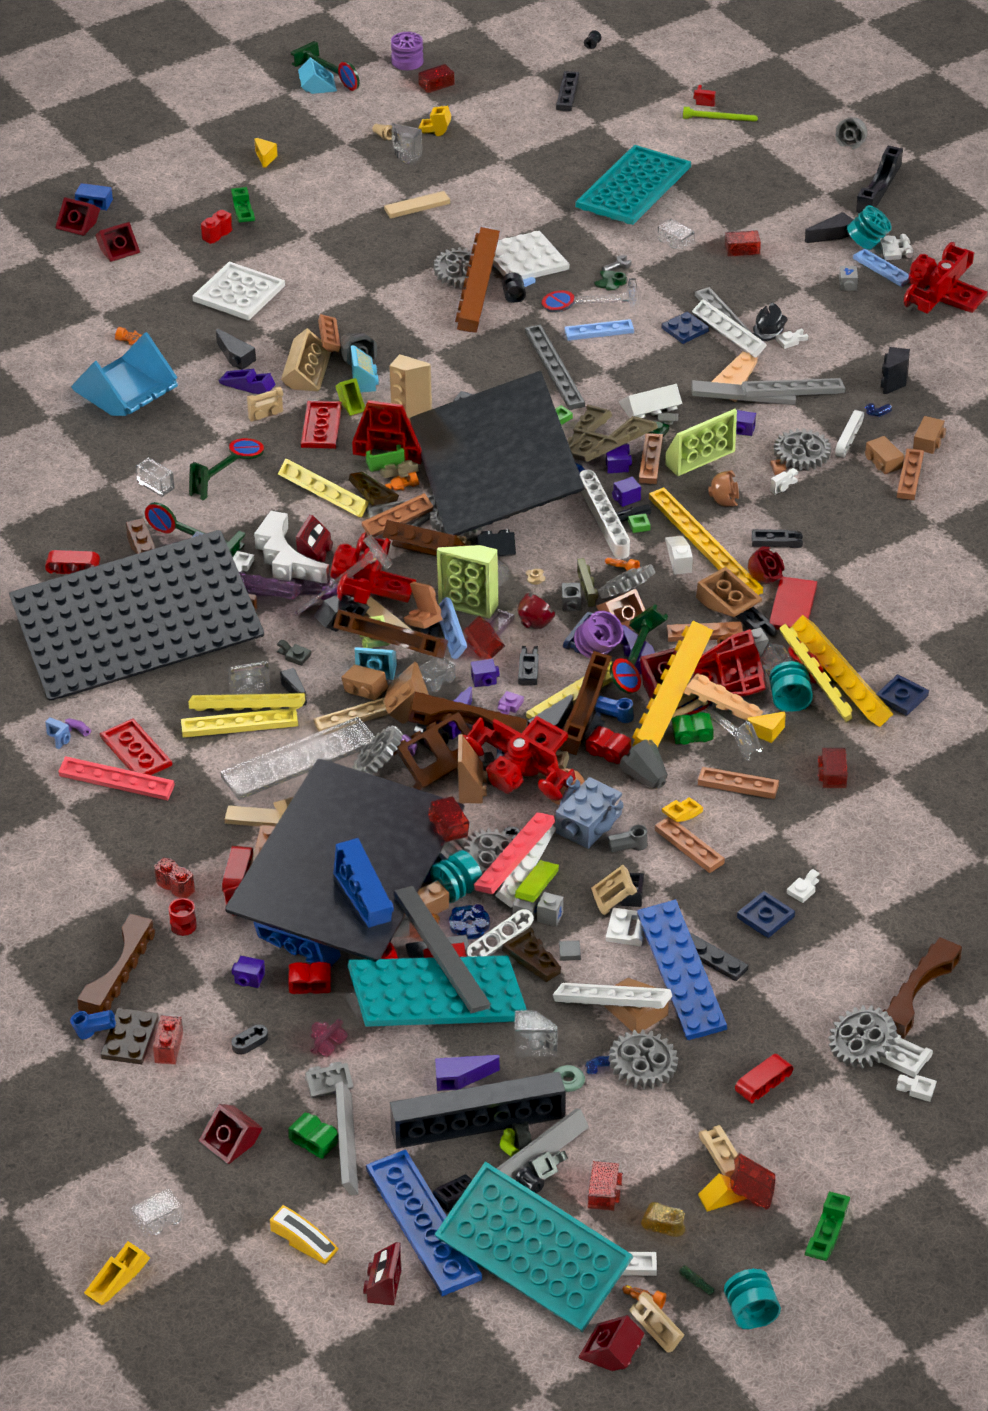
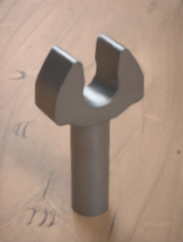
(620, 262)

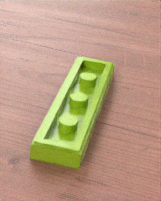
(536, 881)

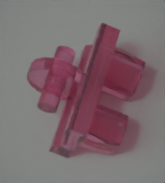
(324, 1036)

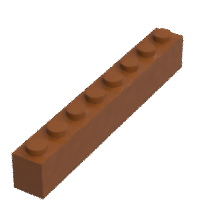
(478, 279)

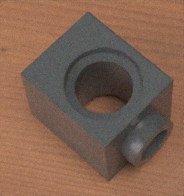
(571, 596)

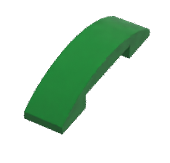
(242, 205)
(828, 1227)

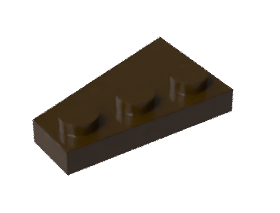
(372, 490)
(532, 955)

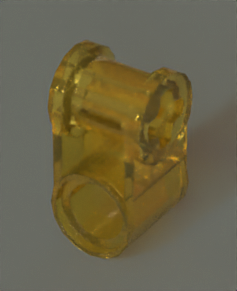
(662, 1218)

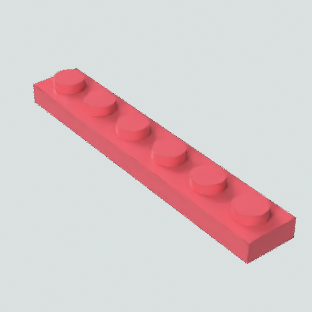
(116, 778)
(514, 853)

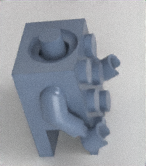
(587, 811)

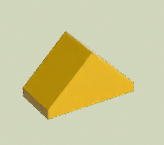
(265, 151)
(768, 726)
(718, 1193)

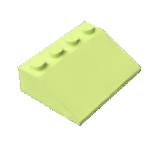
(702, 443)
(469, 578)

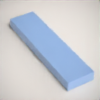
(882, 267)
(599, 329)
(452, 629)

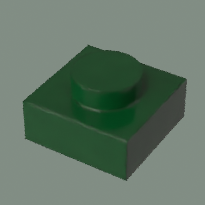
(662, 428)

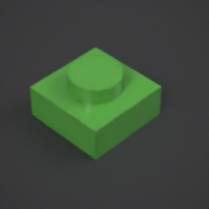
(564, 414)
(639, 523)

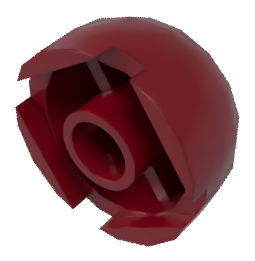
(765, 566)
(534, 612)

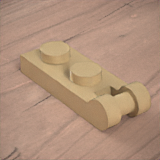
(720, 1149)
(656, 1322)

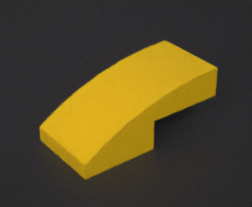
(683, 810)

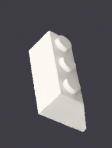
(652, 401)

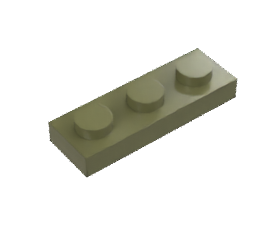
(587, 582)

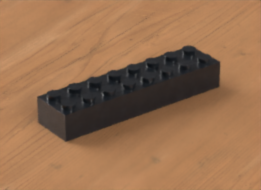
(477, 1110)

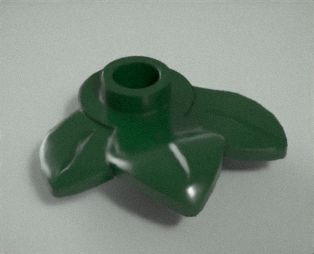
(611, 280)

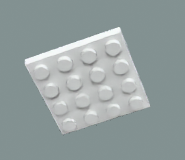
(529, 256)
(238, 290)

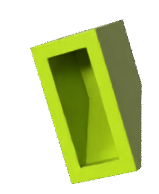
(350, 396)

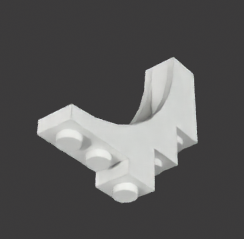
(284, 559)

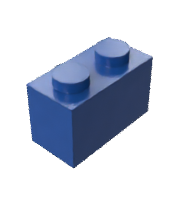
(93, 194)

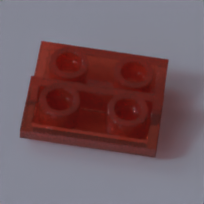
(752, 1181)

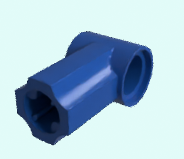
(619, 708)
(87, 1025)

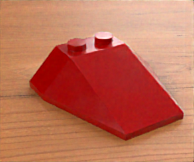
(384, 428)
(734, 665)

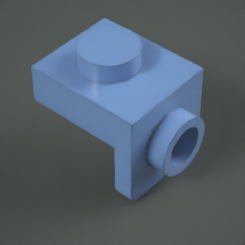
(59, 731)

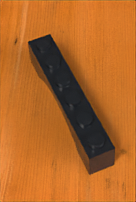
(888, 168)

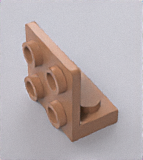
(428, 609)

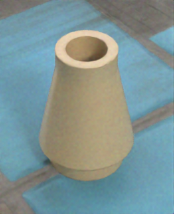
(383, 131)

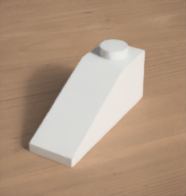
(679, 554)

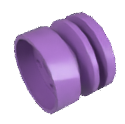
(407, 50)
(598, 633)

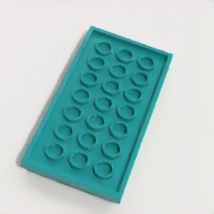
(633, 184)
(421, 994)
(534, 1246)

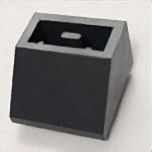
(895, 369)
(502, 541)

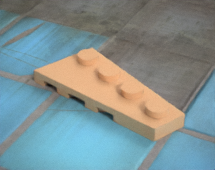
(737, 370)
(724, 700)

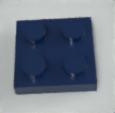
(685, 327)
(902, 694)
(766, 914)

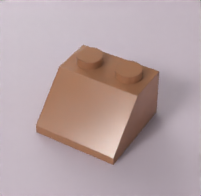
(624, 606)

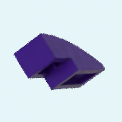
(248, 381)

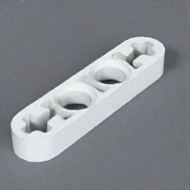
(848, 434)
(500, 937)

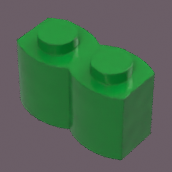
(692, 728)
(313, 1135)

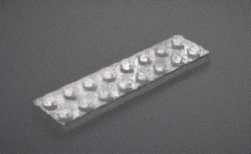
(296, 758)

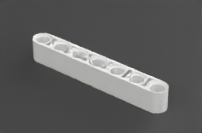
(605, 515)

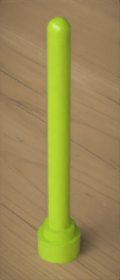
(689, 113)

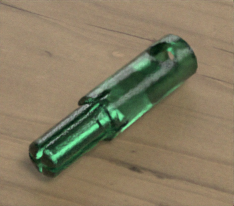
(696, 1279)

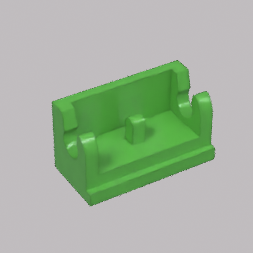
(378, 461)

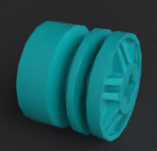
(869, 227)
(790, 686)
(457, 874)
(752, 1299)

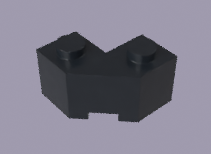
(328, 609)

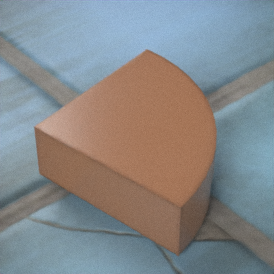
(777, 467)

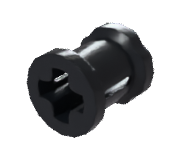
(593, 38)
(530, 1180)

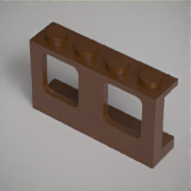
(419, 538)
(446, 759)

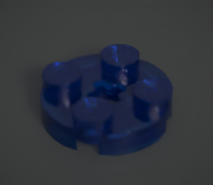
(479, 918)

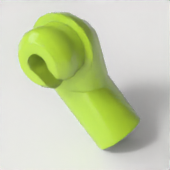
(507, 1142)

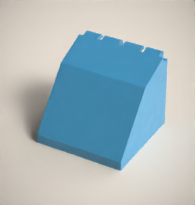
(128, 381)

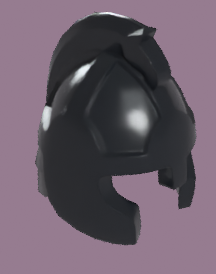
(769, 324)

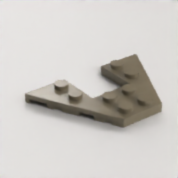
(588, 445)

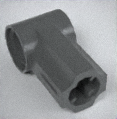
(634, 838)

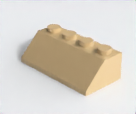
(306, 363)
(411, 385)

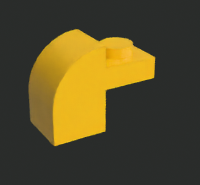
(438, 122)

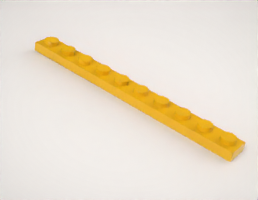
(700, 537)

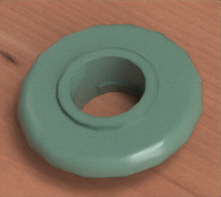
(573, 1072)

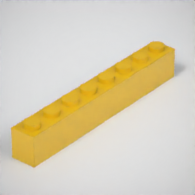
(842, 671)
(674, 683)

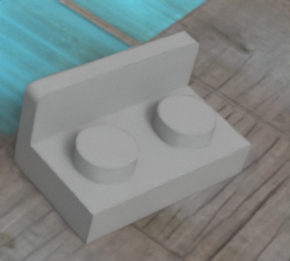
(323, 1080)

